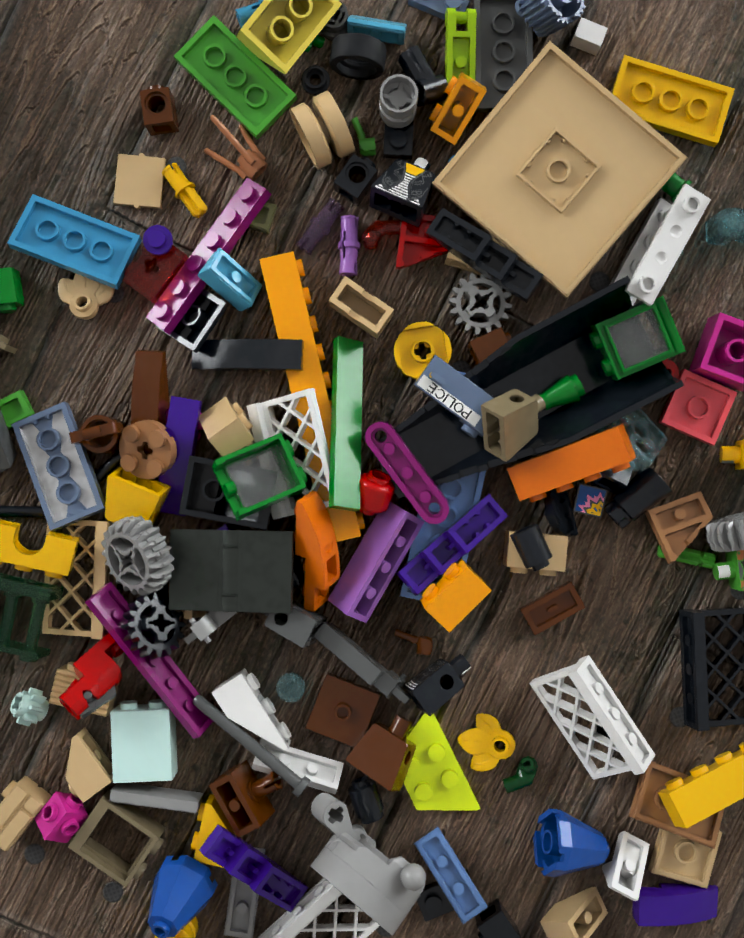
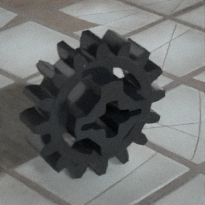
(161, 622)

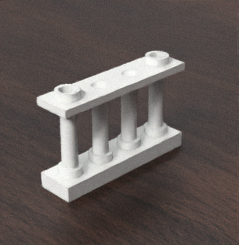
(660, 244)

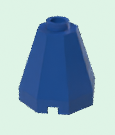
(567, 844)
(178, 894)

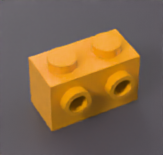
(458, 108)
(454, 595)

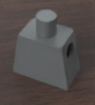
(299, 627)

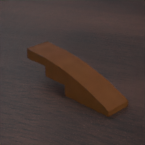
(149, 388)

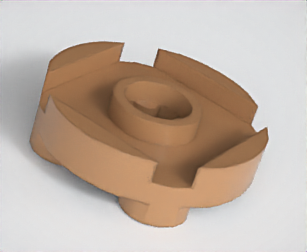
(132, 453)

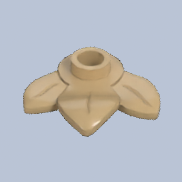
(84, 290)

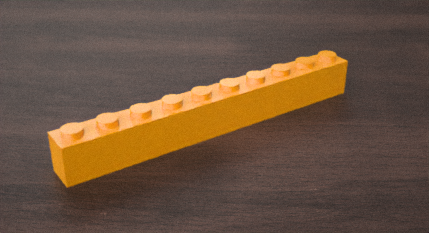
(292, 321)

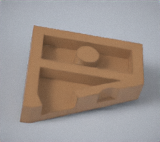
(679, 523)

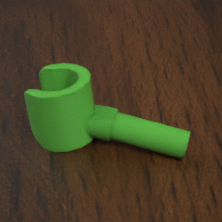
(366, 145)

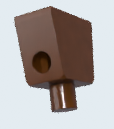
(385, 753)

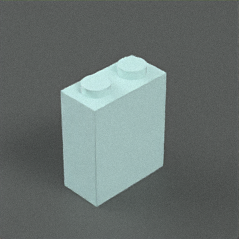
(143, 742)

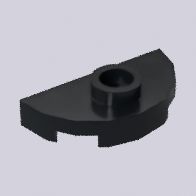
(560, 513)

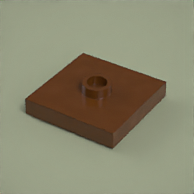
(342, 710)

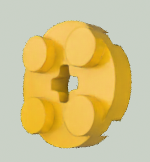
(409, 340)

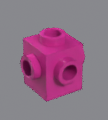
(61, 817)

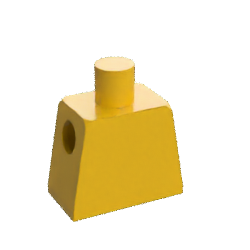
(133, 496)

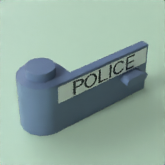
(455, 394)

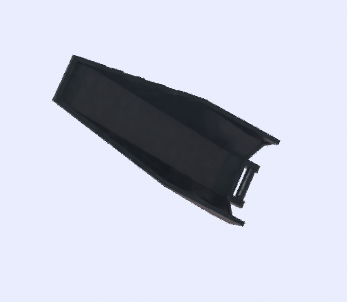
(532, 365)

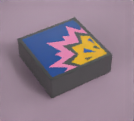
(589, 500)

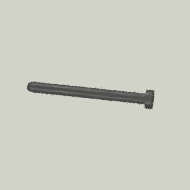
(252, 745)

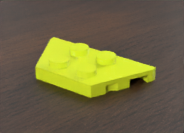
(434, 773)

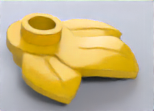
(481, 742)

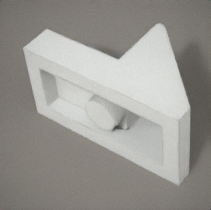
(627, 867)

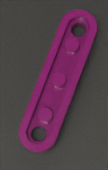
(407, 472)

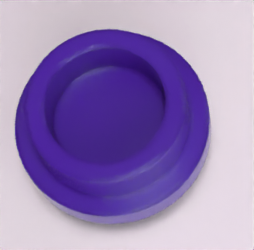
(157, 240)

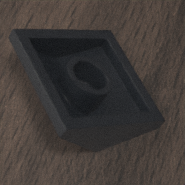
(199, 321)

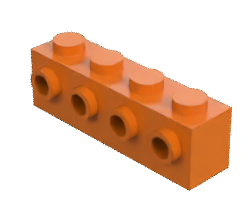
(572, 462)

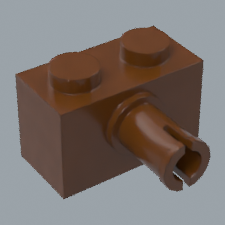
(245, 797)

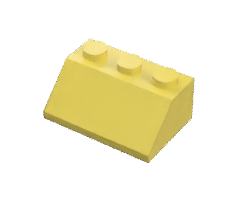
(285, 28)

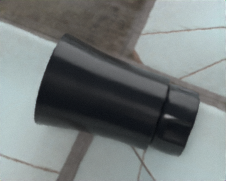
(637, 497)

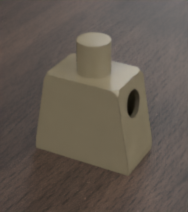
(510, 422)

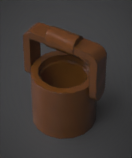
(99, 434)

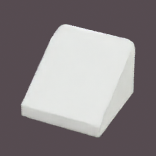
(589, 36)

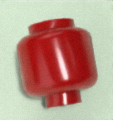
(375, 492)

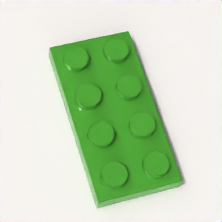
(235, 77)

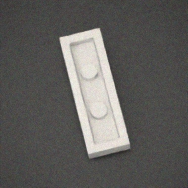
(320, 770)

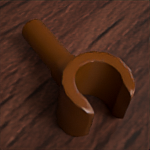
(424, 643)

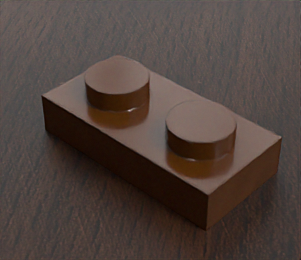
(552, 608)

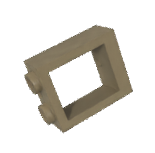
(104, 858)

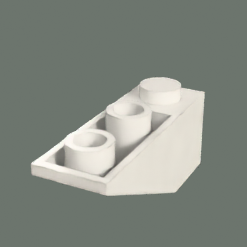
(246, 706)

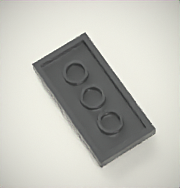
(502, 49)

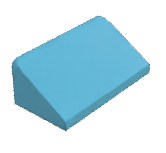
(381, 29)
(230, 280)

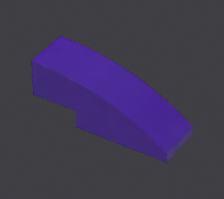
(675, 904)

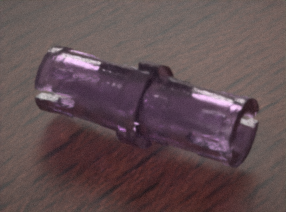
(320, 226)

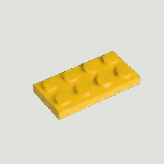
(673, 100)

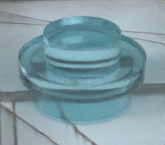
(290, 687)

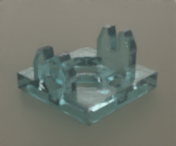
(652, 438)

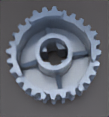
(549, 15)

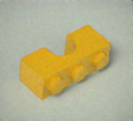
(54, 558)

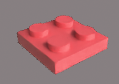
(698, 408)

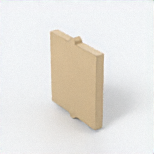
(139, 181)

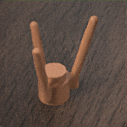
(251, 162)

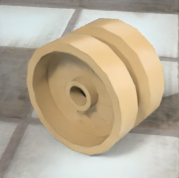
(323, 129)

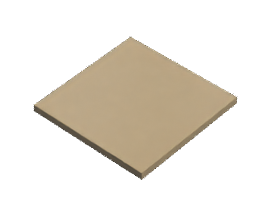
(558, 169)

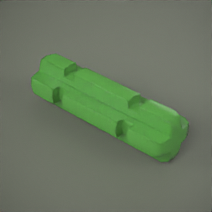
(693, 557)

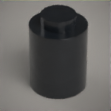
(532, 547)

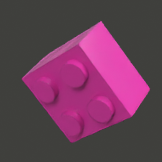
(721, 352)

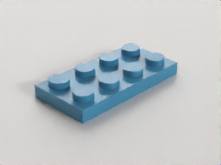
(74, 241)

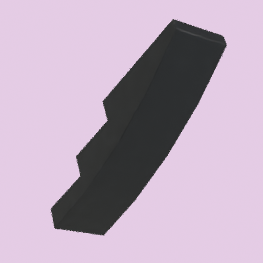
(484, 255)
(249, 355)

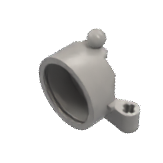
(362, 873)

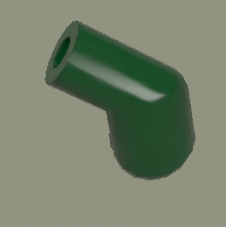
(524, 775)

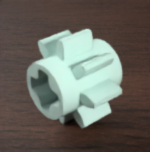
(29, 706)

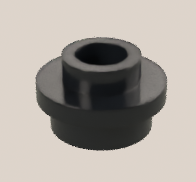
(315, 72)

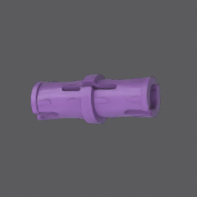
(348, 245)

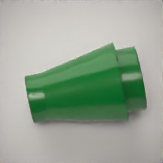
(563, 392)

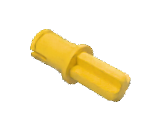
(185, 190)

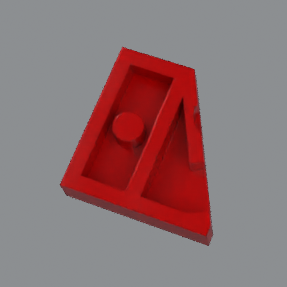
(416, 245)

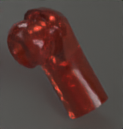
(377, 230)

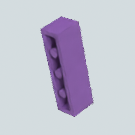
(375, 562)

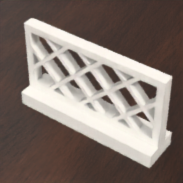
(266, 426)
(607, 713)
(309, 907)

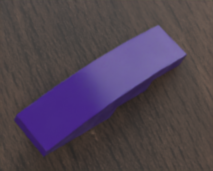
(182, 425)
(452, 544)
(253, 868)

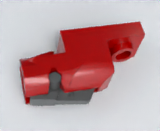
(97, 679)

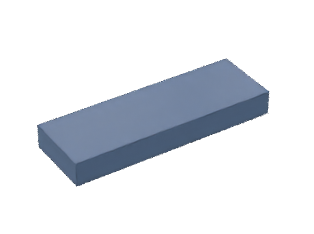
(451, 875)

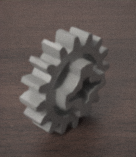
(487, 312)

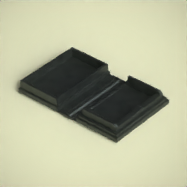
(232, 570)

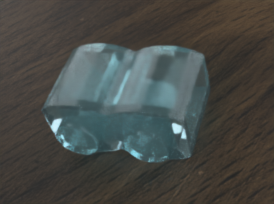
(725, 227)

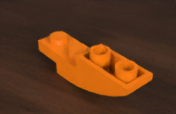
(318, 545)

